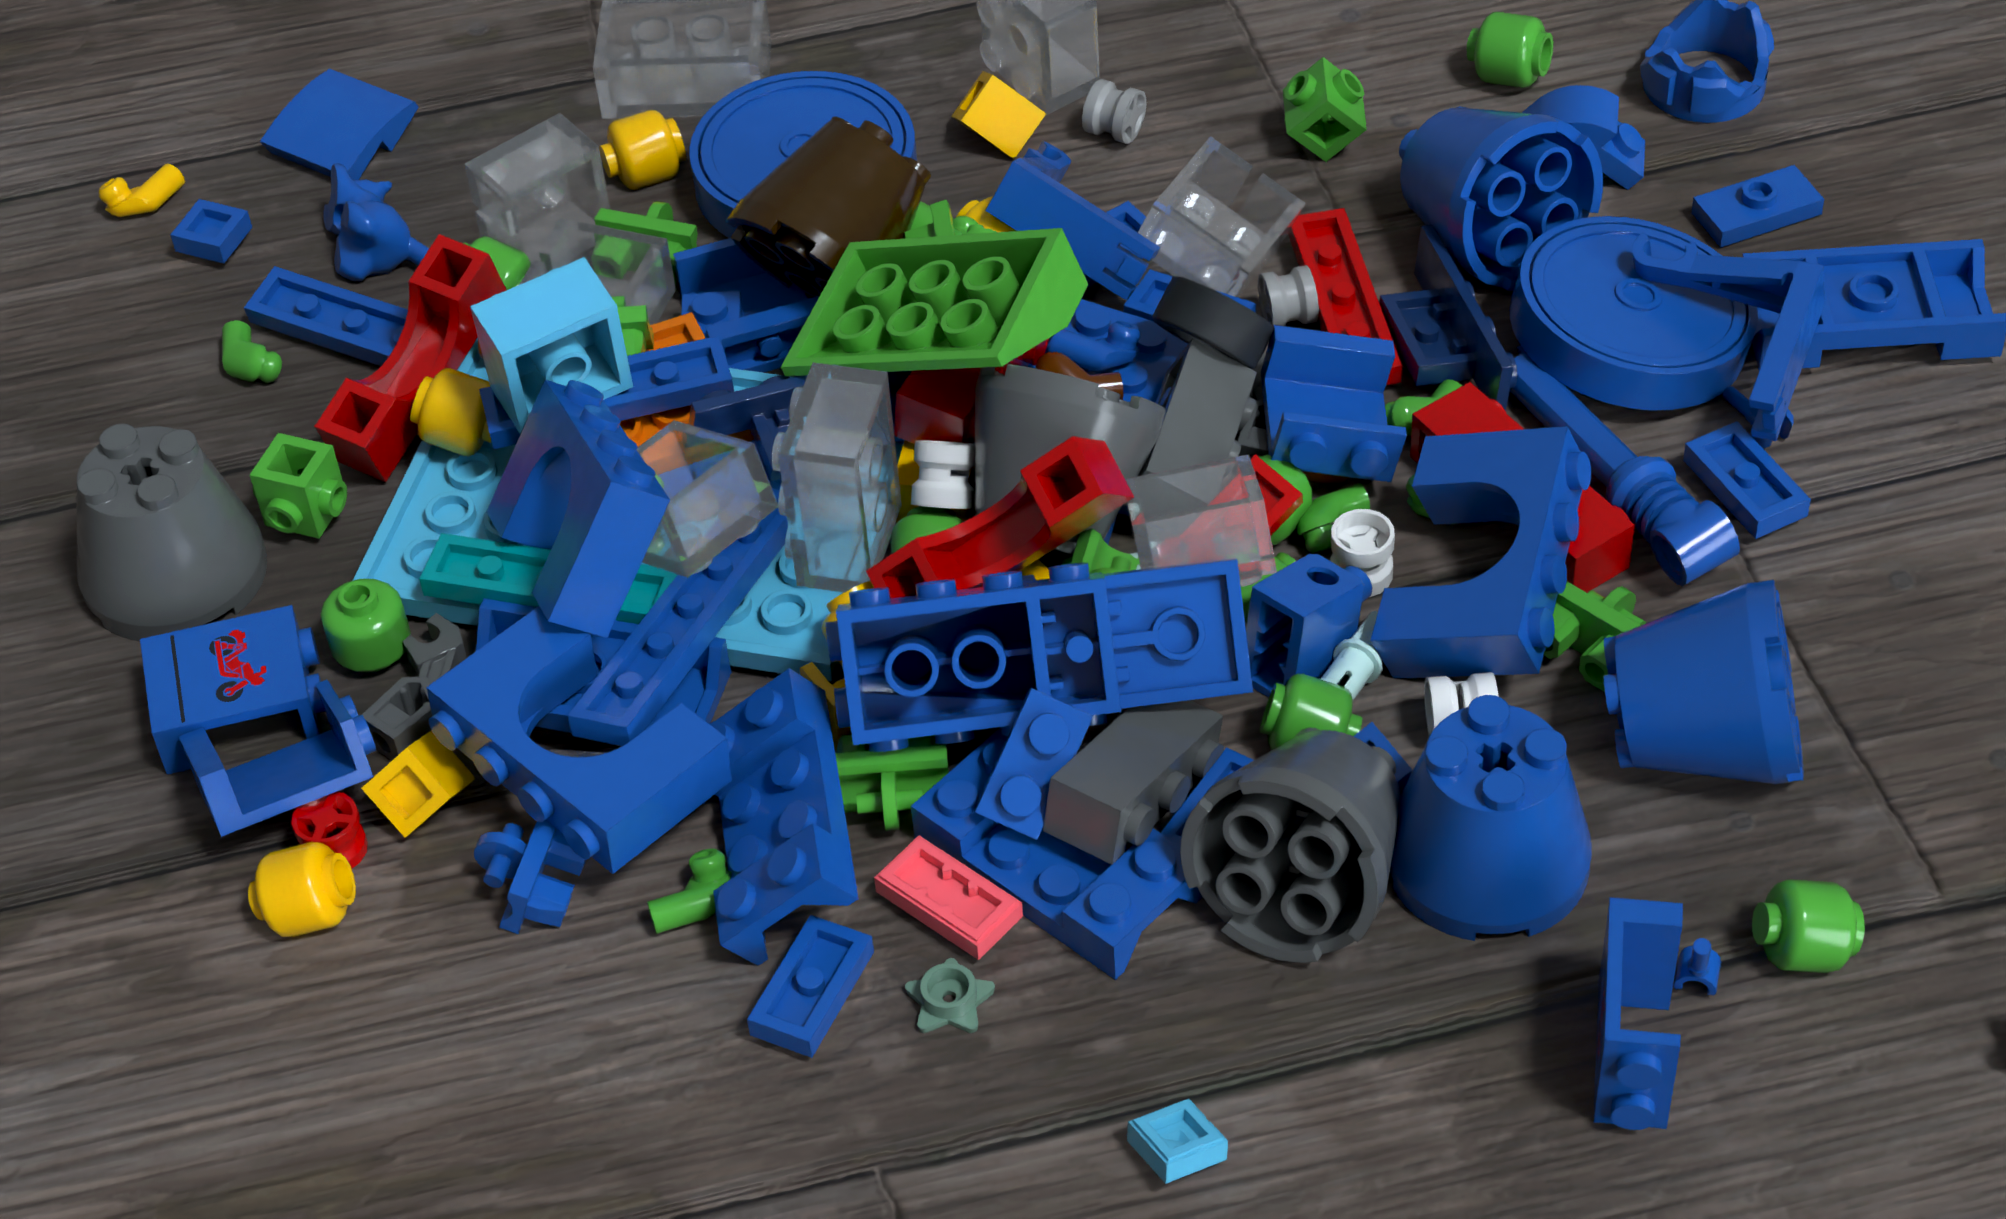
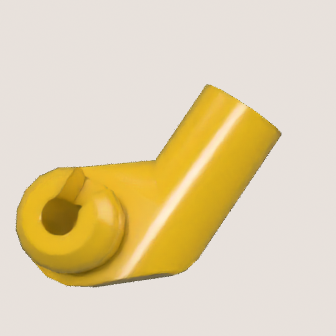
(144, 198)

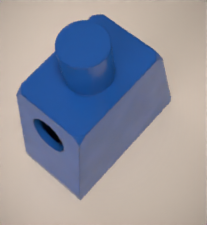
(1301, 619)

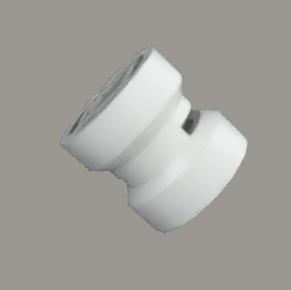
(943, 474)
(1365, 541)
(1446, 697)

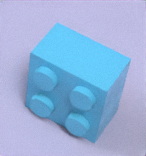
(552, 331)

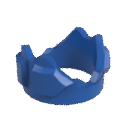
(1705, 90)

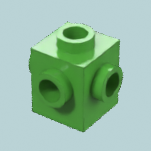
(1324, 108)
(298, 485)

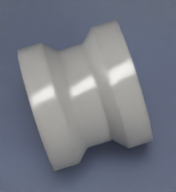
(1114, 111)
(1288, 297)

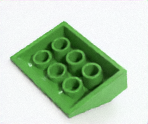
(941, 302)

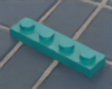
(480, 569)

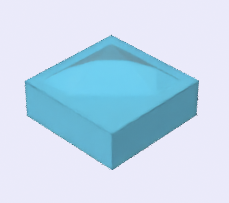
(1177, 1140)

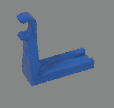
(1036, 200)
(1771, 284)

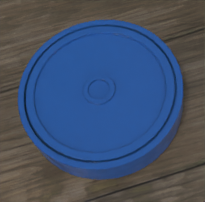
(770, 119)
(1618, 335)

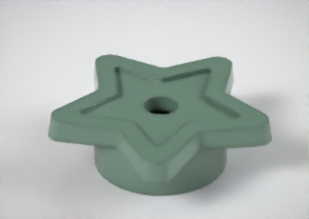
(944, 980)

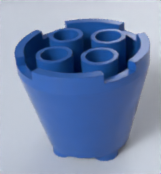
(1497, 183)
(1708, 690)
(1491, 826)

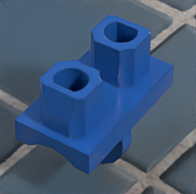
(531, 892)

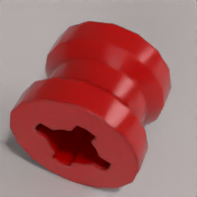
(330, 816)

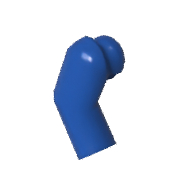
(1100, 353)

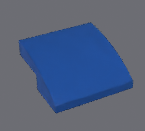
(338, 123)

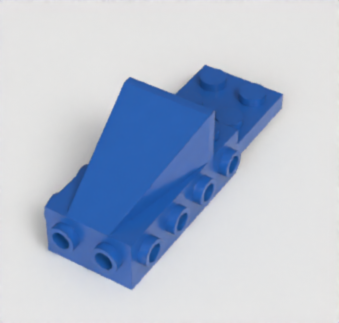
(1088, 639)

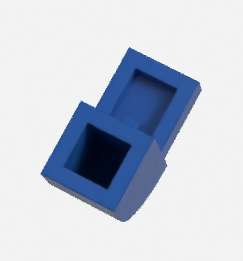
(1596, 116)

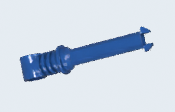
(1683, 533)

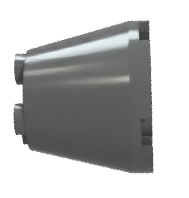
(1037, 410)
(162, 534)
(1297, 845)

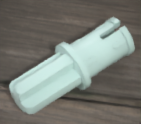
(1356, 659)

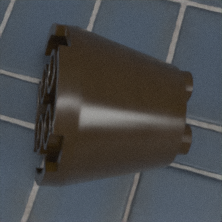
(821, 197)

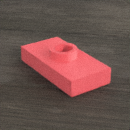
(948, 897)

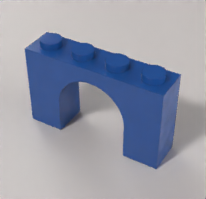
(584, 497)
(1506, 613)
(601, 803)

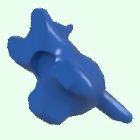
(369, 232)

